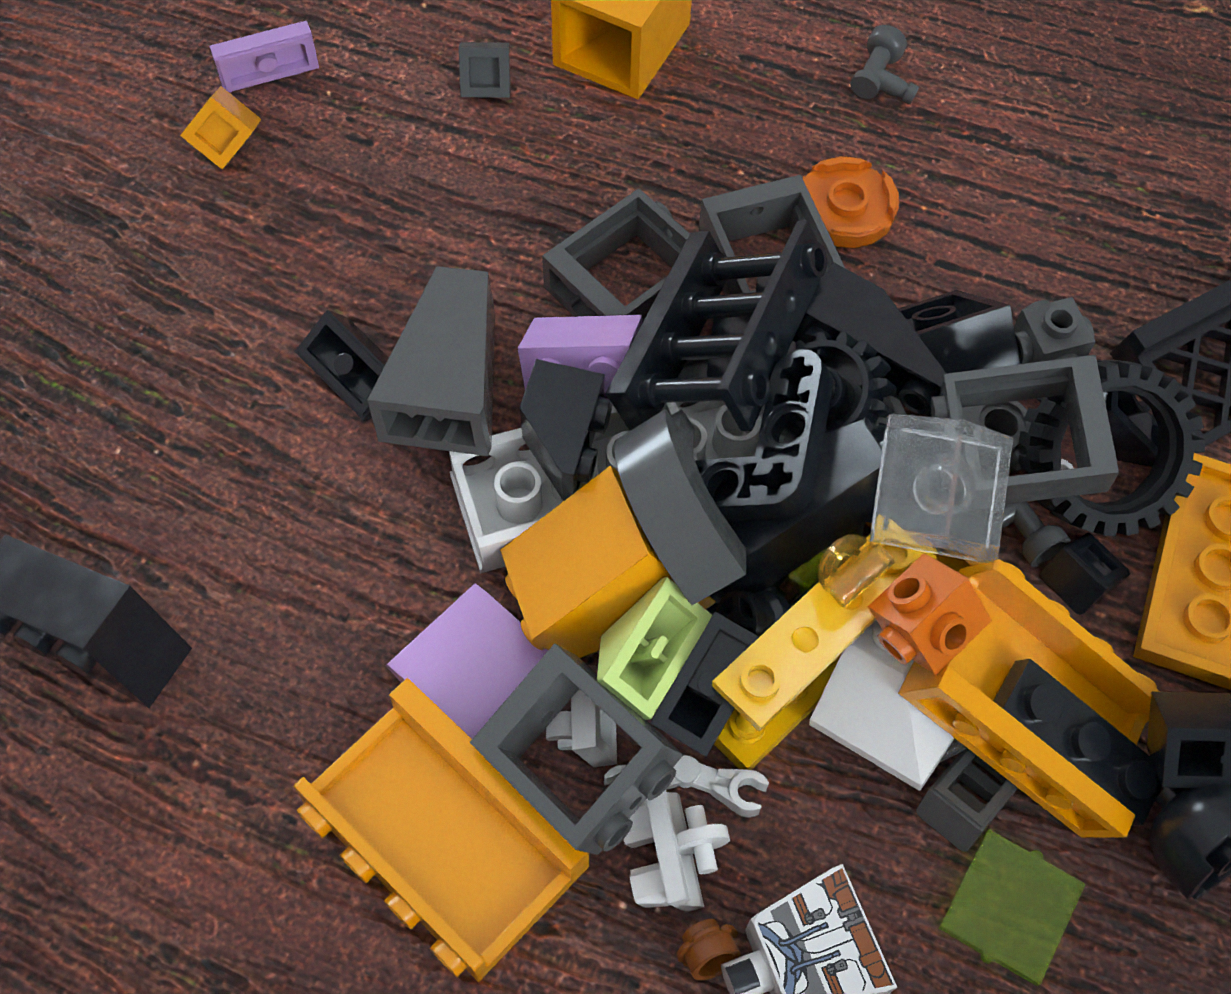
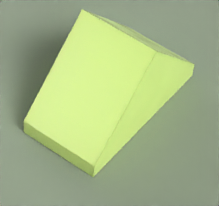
(650, 647)

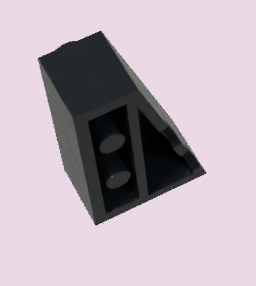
(86, 621)

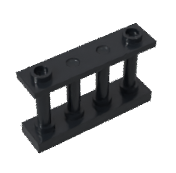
(690, 298)

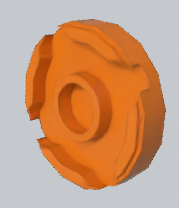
(853, 200)

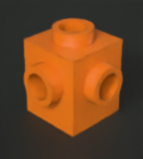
(929, 614)

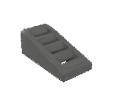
(955, 810)

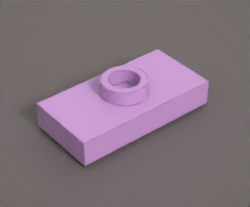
(265, 56)

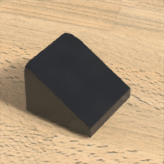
(1084, 573)

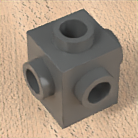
(1052, 331)

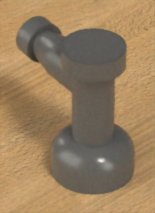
(885, 47)
(1041, 541)

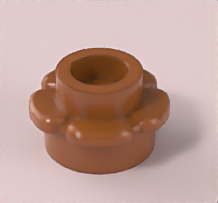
(708, 947)

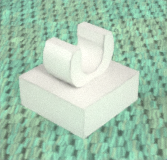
(585, 731)

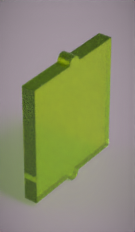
(1012, 907)

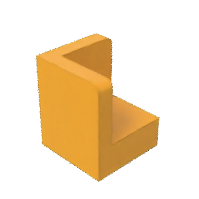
(221, 127)

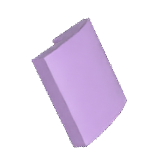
(468, 659)

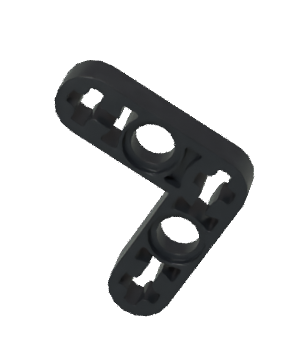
(776, 460)

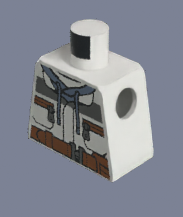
(812, 945)

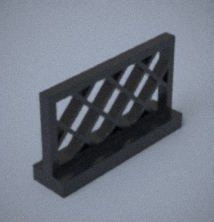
(1185, 327)

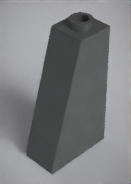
(441, 369)

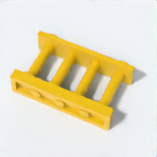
(791, 663)

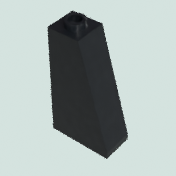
(839, 505)

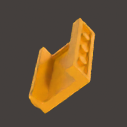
(1037, 629)
(441, 834)

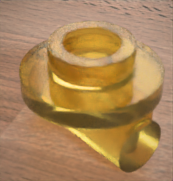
(852, 567)

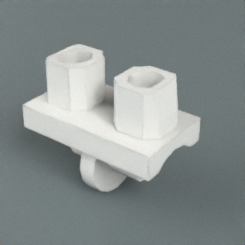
(674, 877)

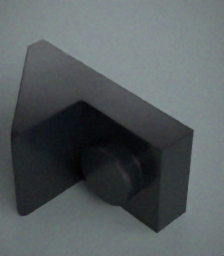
(692, 707)

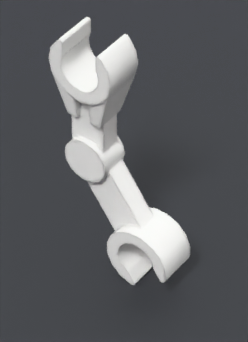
(718, 782)

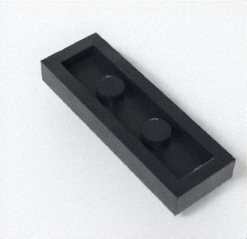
(1080, 736)

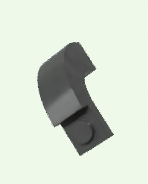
(677, 507)

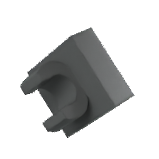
(484, 69)

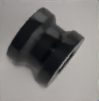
(753, 610)

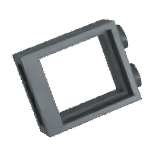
(779, 206)
(567, 263)
(1086, 411)
(528, 714)

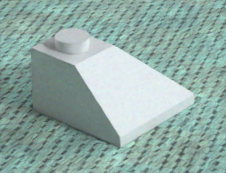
(872, 719)

